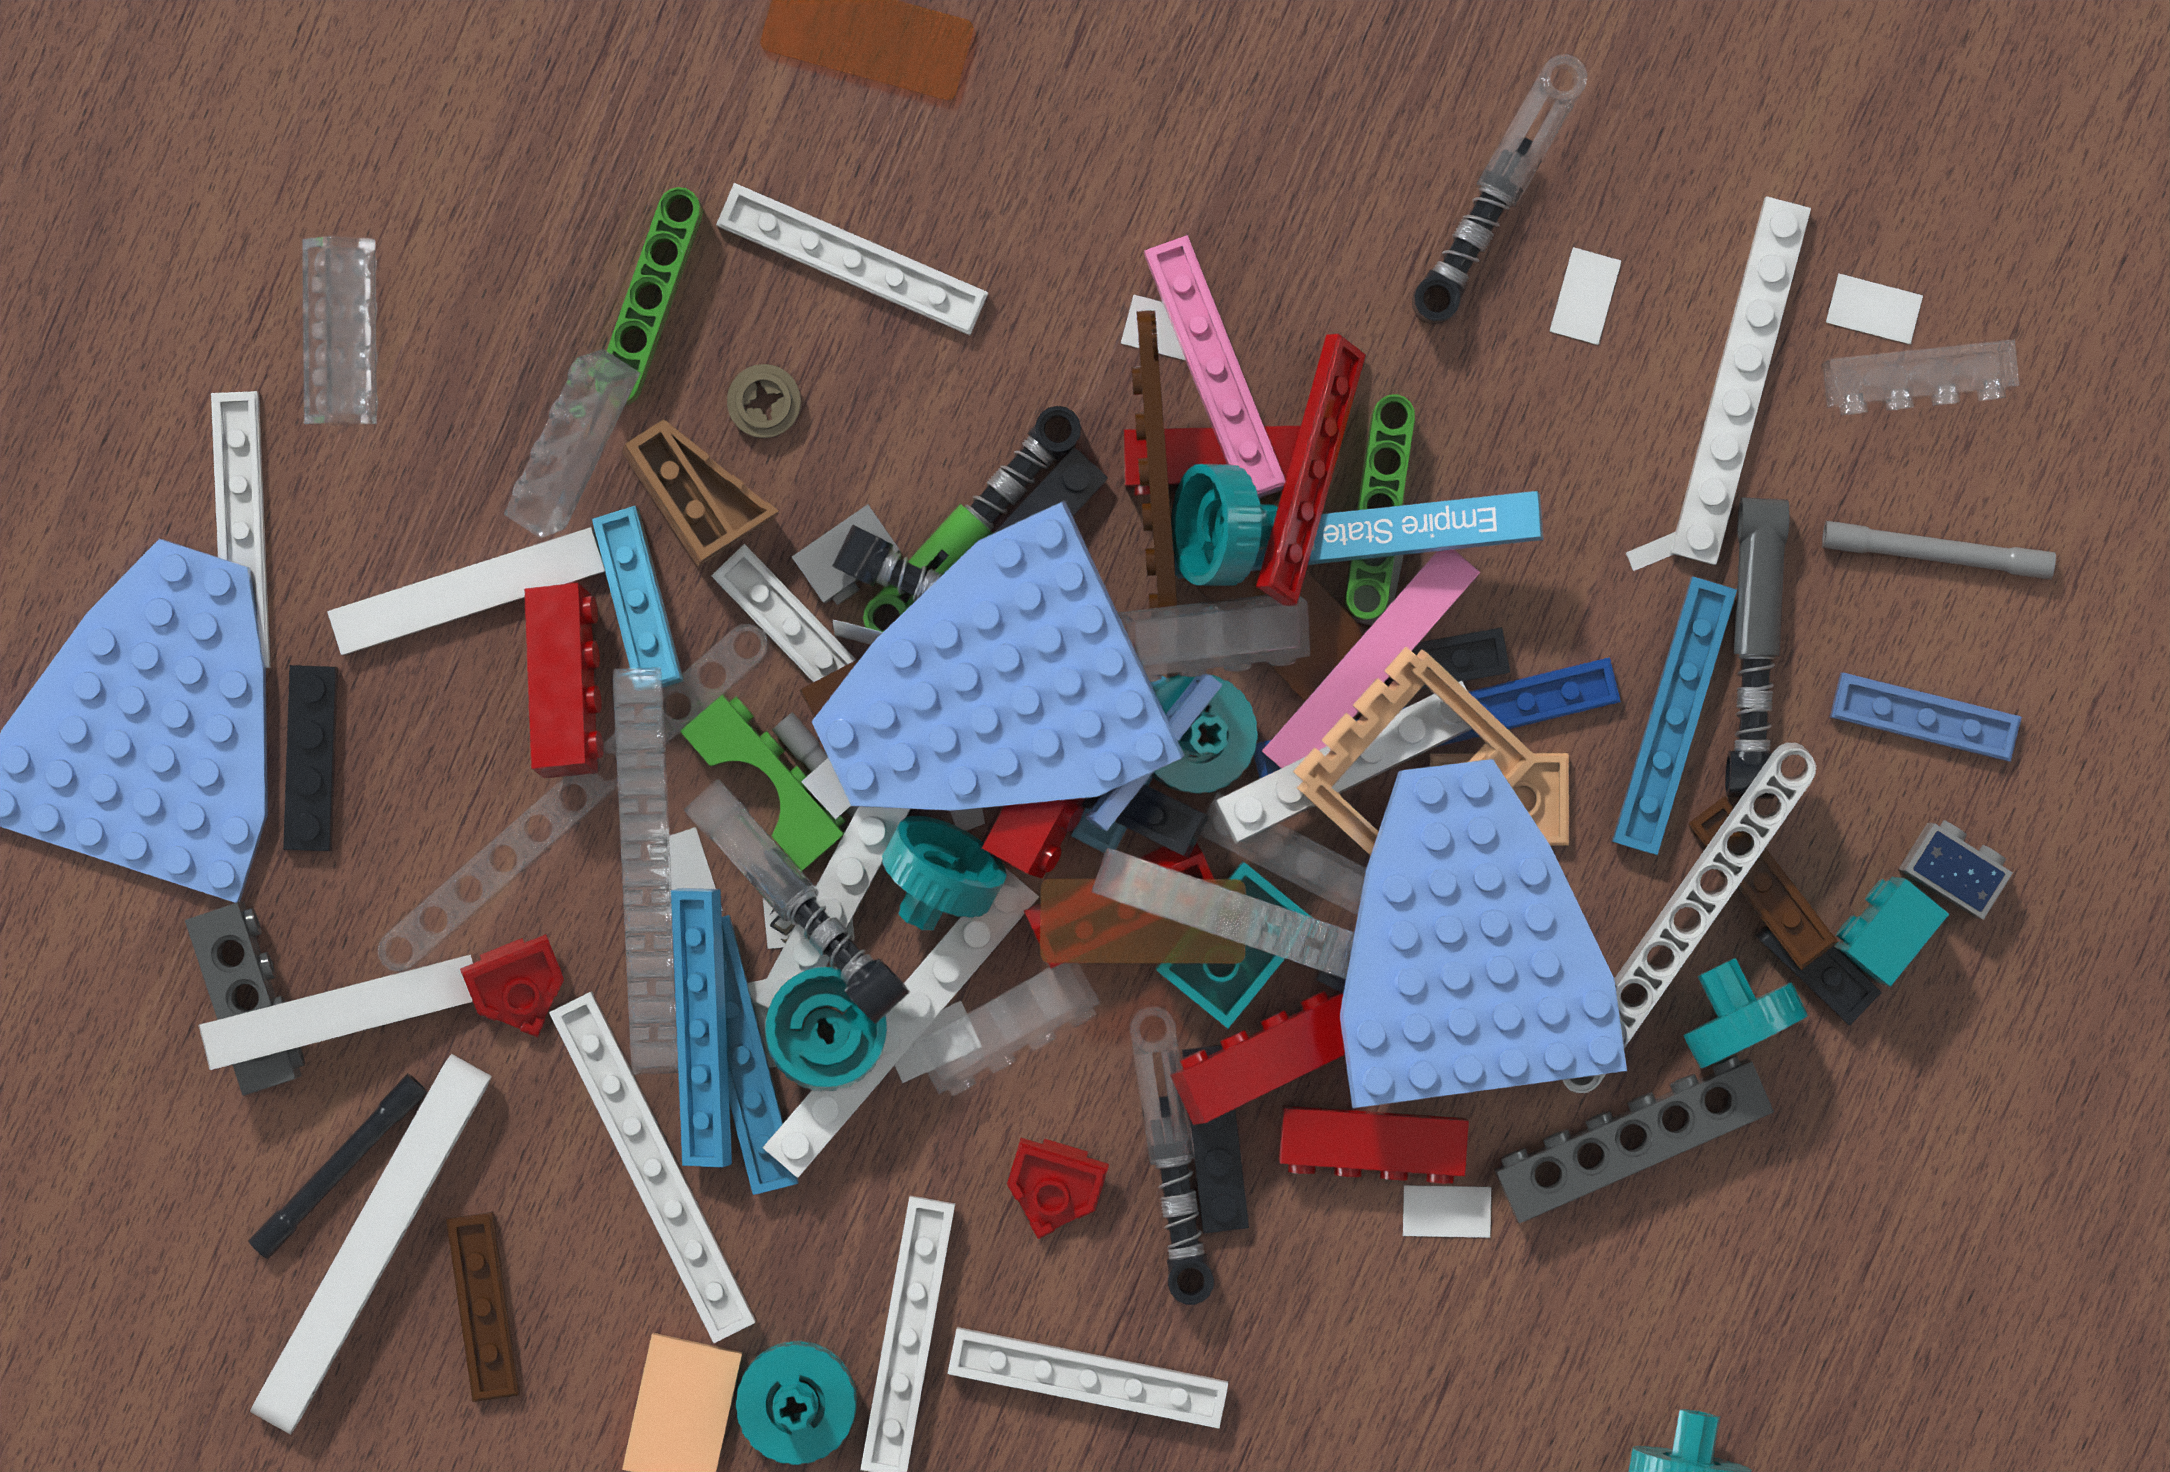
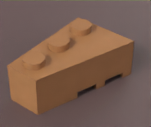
(694, 493)

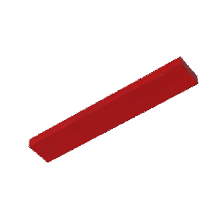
(1311, 470)

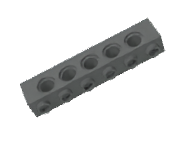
(1745, 1104)

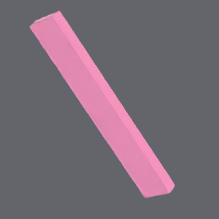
(1213, 363)
(1398, 627)

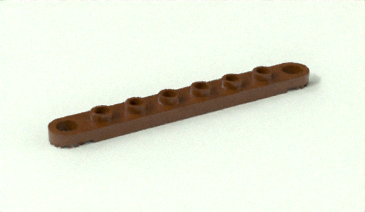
(1154, 467)

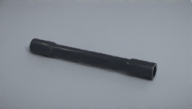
(390, 1111)

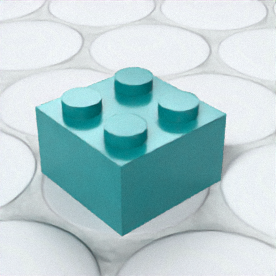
(1889, 929)

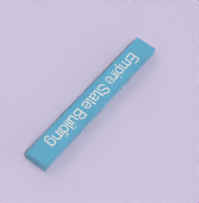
(1423, 528)

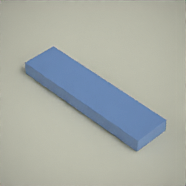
(1925, 717)
(1180, 718)

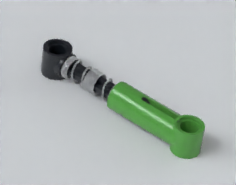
(974, 522)
(875, 561)

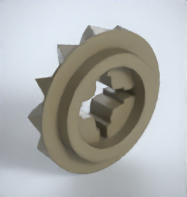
(745, 389)

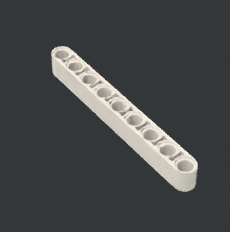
(1707, 903)
(371, 1244)

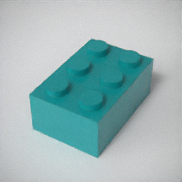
(1230, 987)

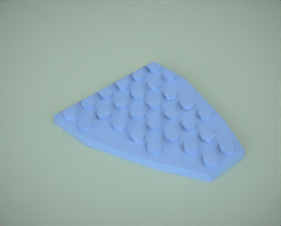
(1000, 686)
(151, 728)
(1470, 951)

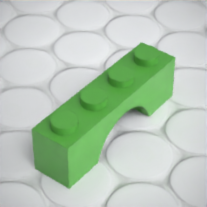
(725, 735)

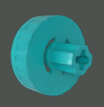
(1218, 524)
(1231, 735)
(941, 871)
(1740, 1015)
(802, 1053)
(790, 1435)
(1691, 1450)

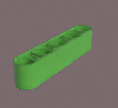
(664, 277)
(1390, 486)

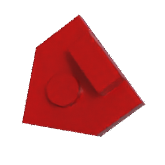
(515, 983)
(1055, 1183)

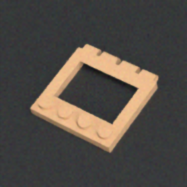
(1378, 708)

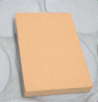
(1541, 791)
(682, 1406)

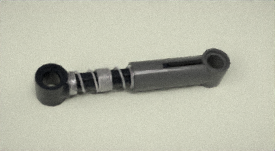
(1762, 542)

